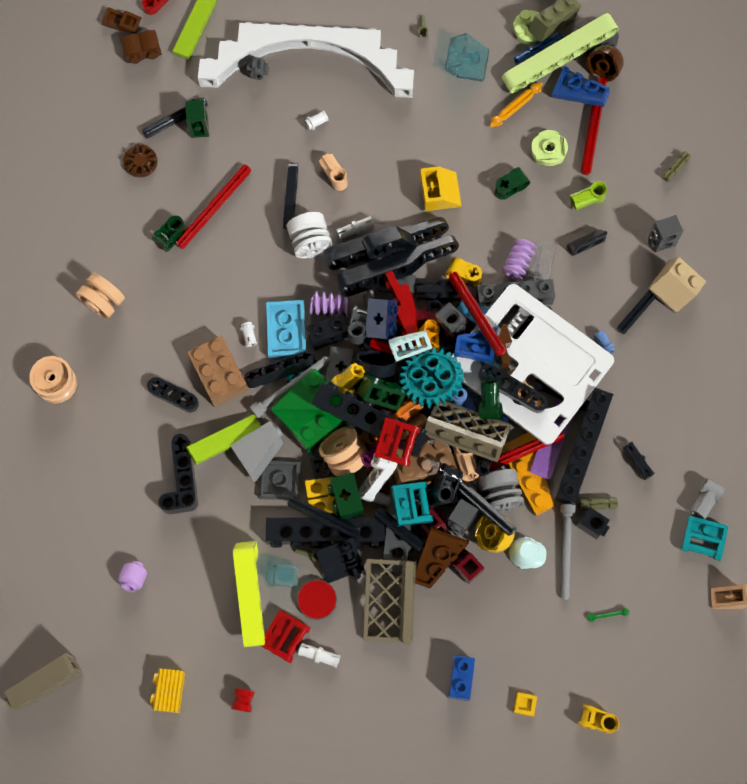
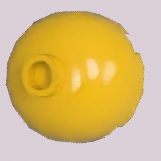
(492, 537)

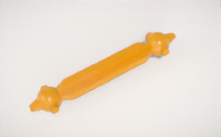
(515, 104)

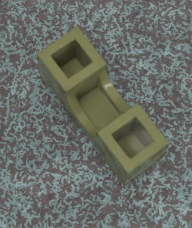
(560, 13)

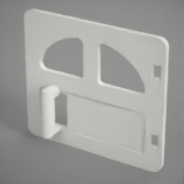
(550, 352)

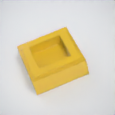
(525, 704)

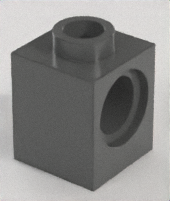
(447, 313)

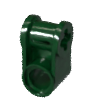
(511, 183)
(167, 235)

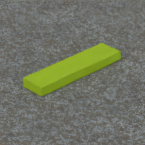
(194, 28)
(222, 440)

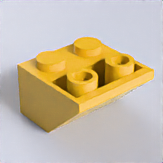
(439, 188)

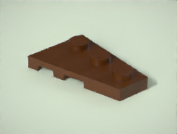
(437, 555)

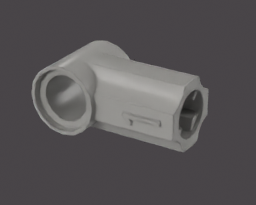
(709, 495)

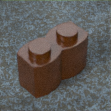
(141, 46)

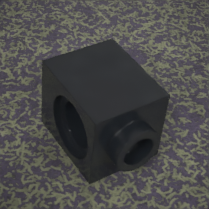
(590, 515)

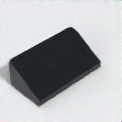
(587, 242)

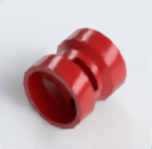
(242, 700)

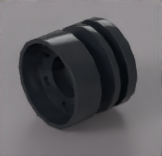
(377, 364)

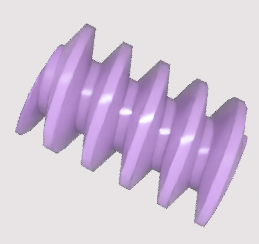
(518, 259)
(329, 304)

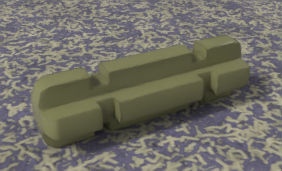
(676, 166)
(598, 503)

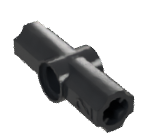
(441, 291)

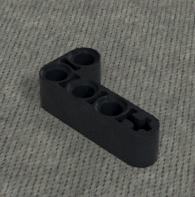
(181, 473)

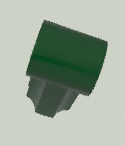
(490, 405)

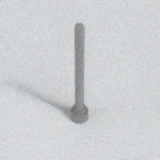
(260, 407)
(567, 512)

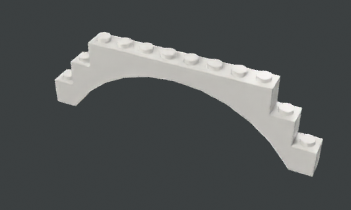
(264, 38)

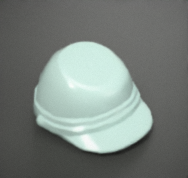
(527, 553)

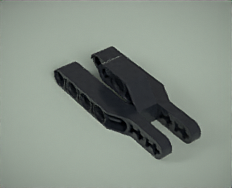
(384, 243)

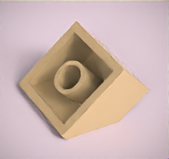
(676, 284)

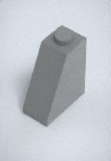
(258, 449)

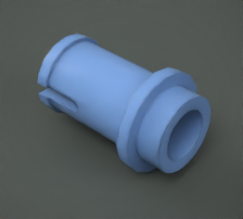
(604, 342)
(458, 399)

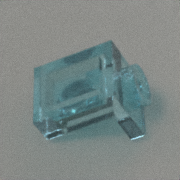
(282, 575)

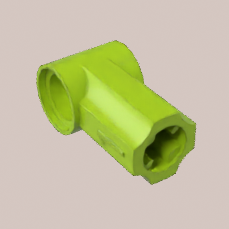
(587, 196)

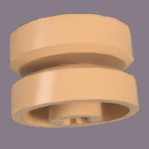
(100, 295)
(53, 379)
(343, 451)

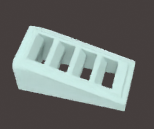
(404, 353)

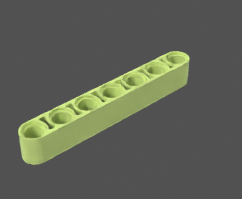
(560, 53)

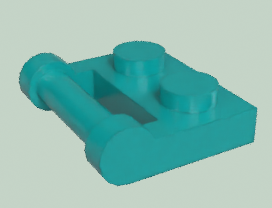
(405, 504)
(705, 531)

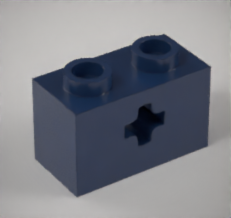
(381, 318)

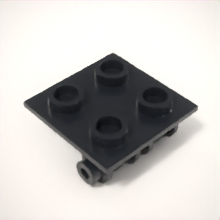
(340, 560)

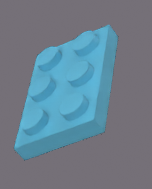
(285, 328)

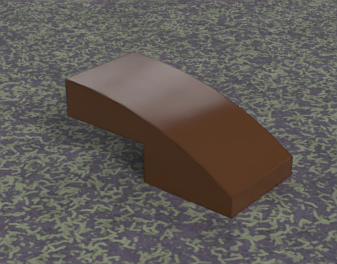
(121, 21)
(504, 360)

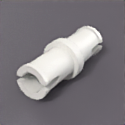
(355, 227)
(319, 655)

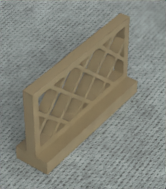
(464, 437)
(407, 601)

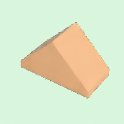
(729, 597)

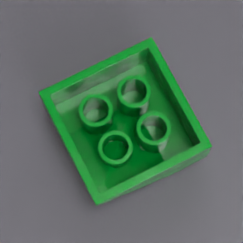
(303, 419)

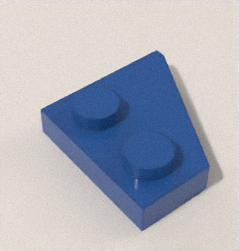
(474, 347)

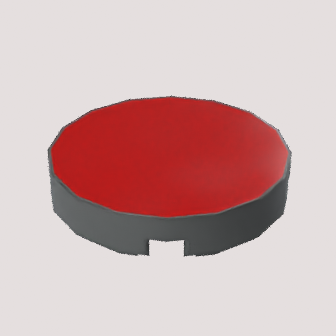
(317, 599)

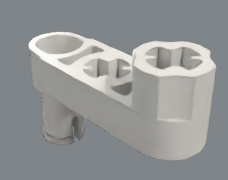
(370, 488)

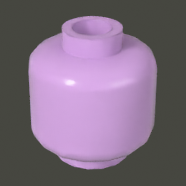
(132, 576)

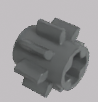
(257, 68)

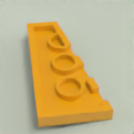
(532, 486)

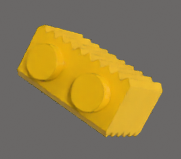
(168, 690)

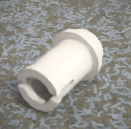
(316, 120)
(248, 333)

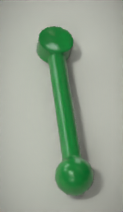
(591, 617)

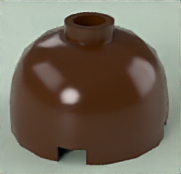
(605, 62)

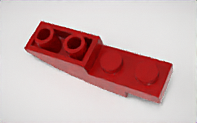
(407, 311)

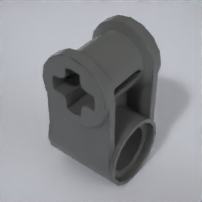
(357, 323)

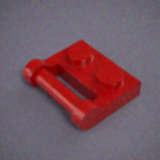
(390, 440)
(278, 633)

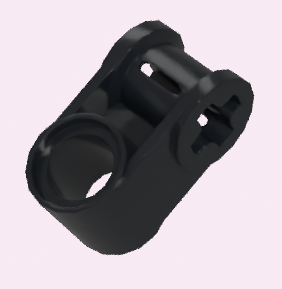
(446, 482)

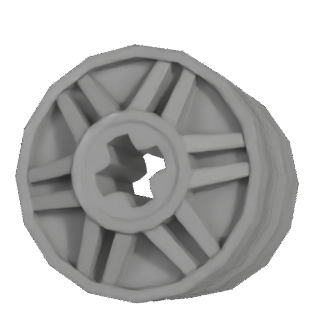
(500, 491)

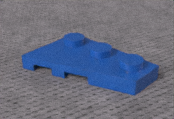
(576, 88)

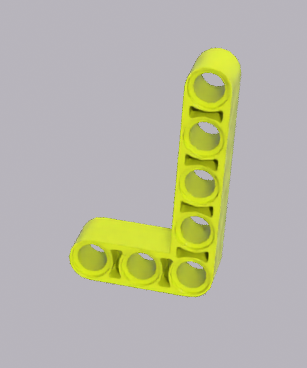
(245, 558)

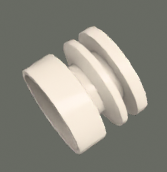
(309, 234)

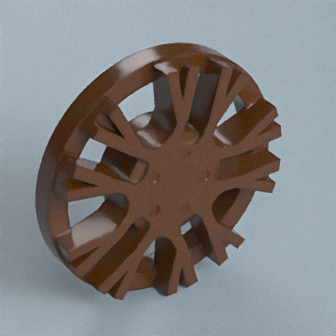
(140, 160)

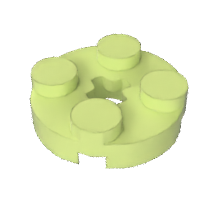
(520, 27)
(545, 157)

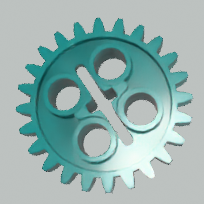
(418, 387)

